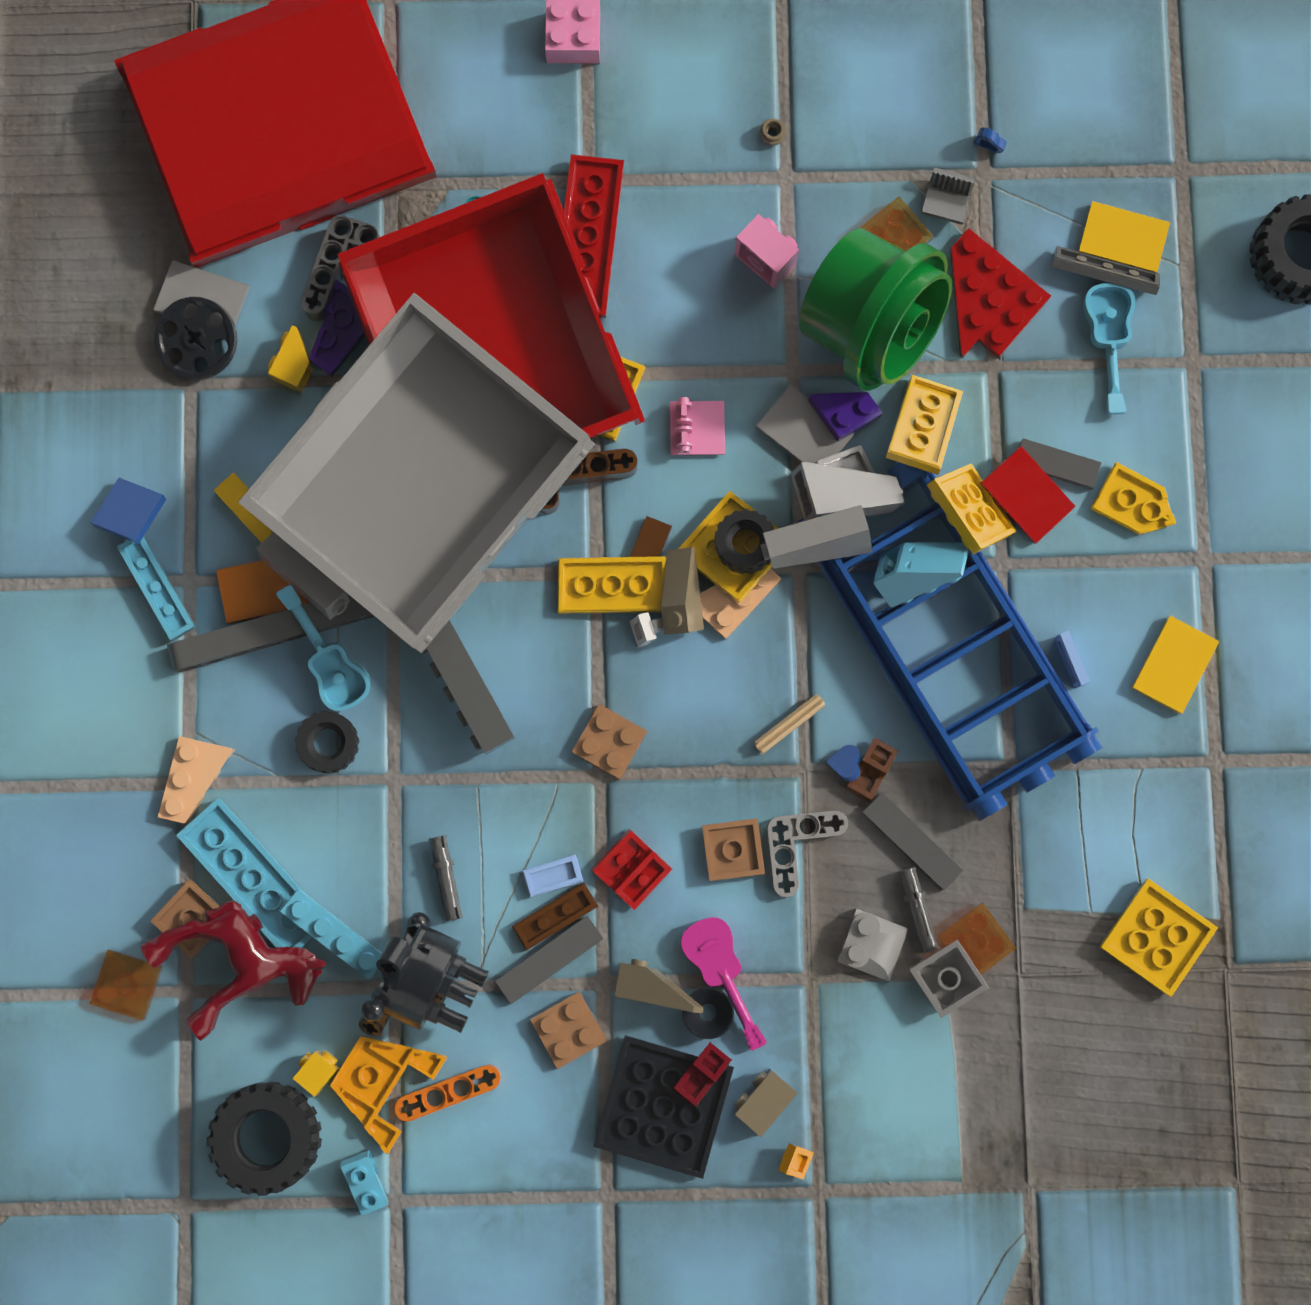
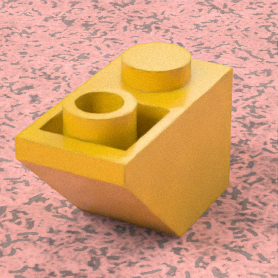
(292, 362)

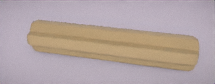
(789, 724)

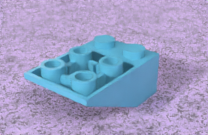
(918, 569)

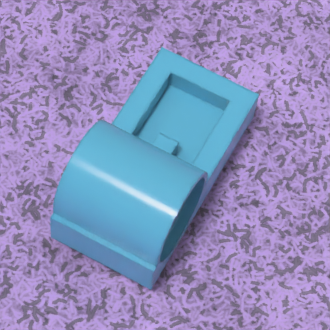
(364, 1182)

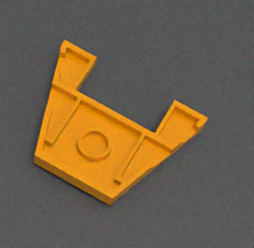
(371, 1076)

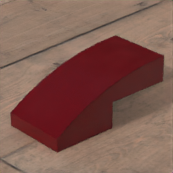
(702, 1074)

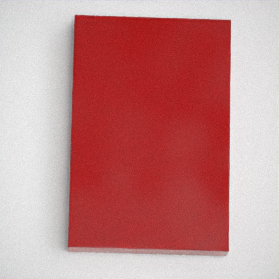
(1027, 494)

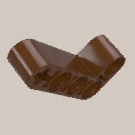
(587, 475)

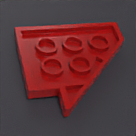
(990, 296)

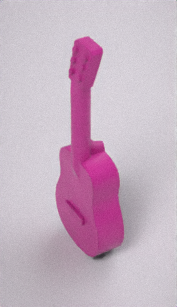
(710, 947)

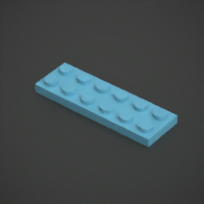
(244, 871)

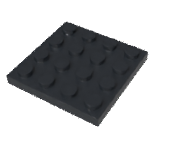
(650, 1119)

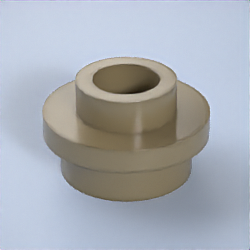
(772, 124)

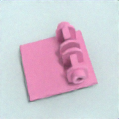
(697, 427)

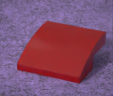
(631, 869)

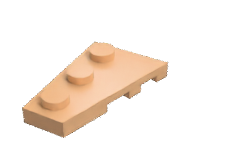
(725, 613)
(190, 776)

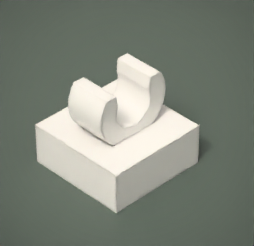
(645, 629)

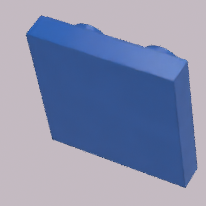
(128, 510)

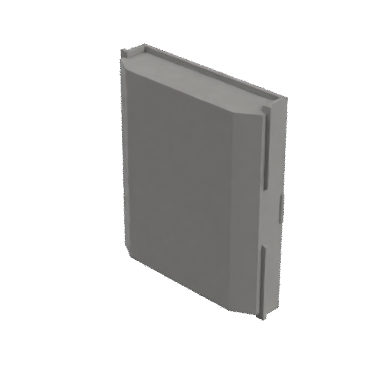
(417, 472)

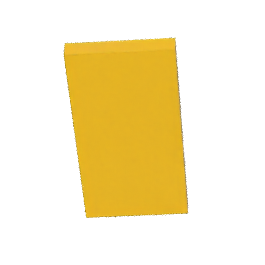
(924, 424)
(610, 584)

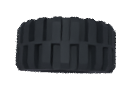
(1270, 254)
(226, 1145)

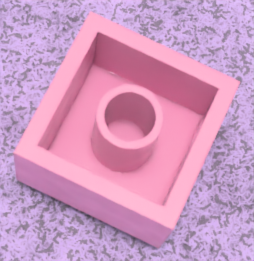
(572, 31)
(766, 250)

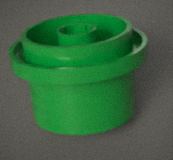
(876, 306)

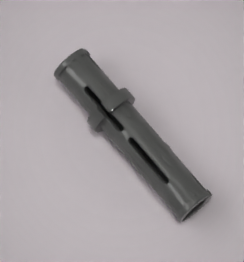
(445, 877)
(910, 877)

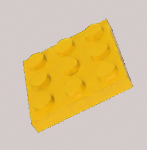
(971, 509)
(744, 542)
(1158, 937)

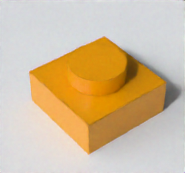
(795, 1161)

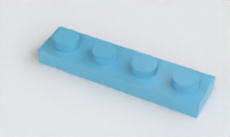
(157, 588)
(331, 933)

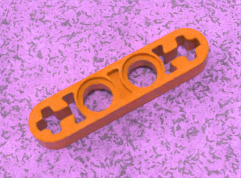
(449, 1096)

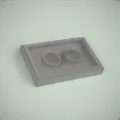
(189, 281)
(799, 429)

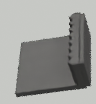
(948, 195)

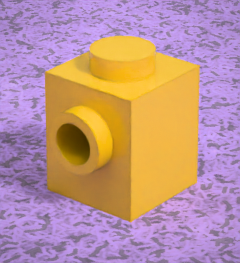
(316, 1071)

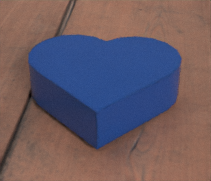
(990, 140)
(846, 763)

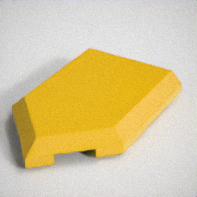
(1133, 501)

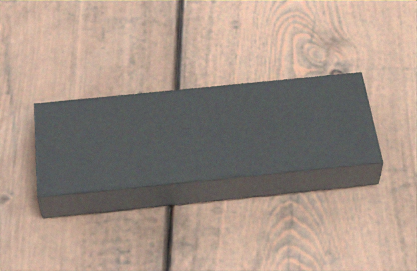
(1063, 464)

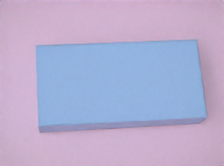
(1071, 659)
(552, 876)

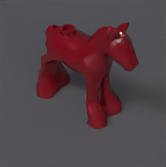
(247, 955)

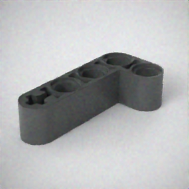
(329, 268)

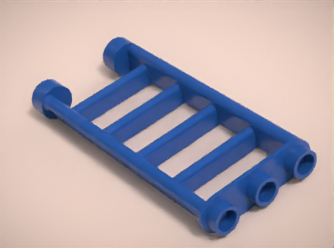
(1031, 772)

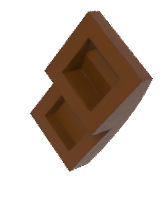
(872, 769)

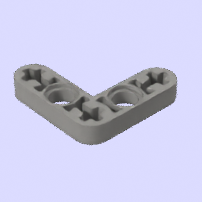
(794, 833)

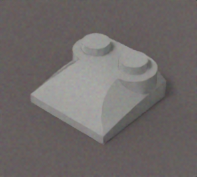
(872, 945)
(949, 978)

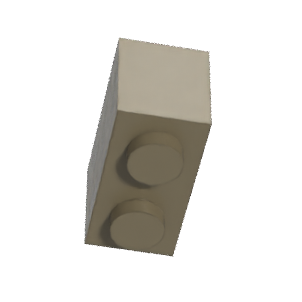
(764, 1102)

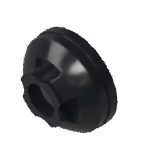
(722, 1020)

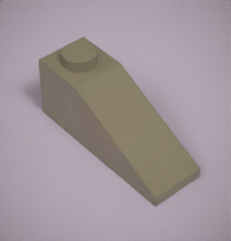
(681, 593)
(651, 986)

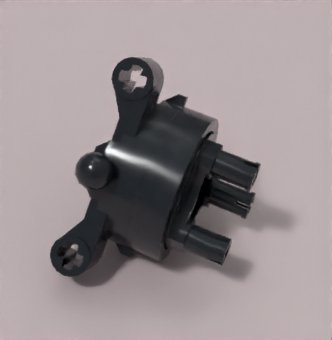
(418, 979)

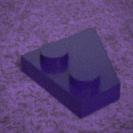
(845, 411)

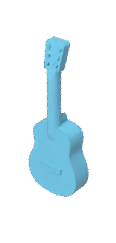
(1109, 313)
(339, 678)

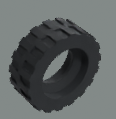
(729, 527)
(309, 730)

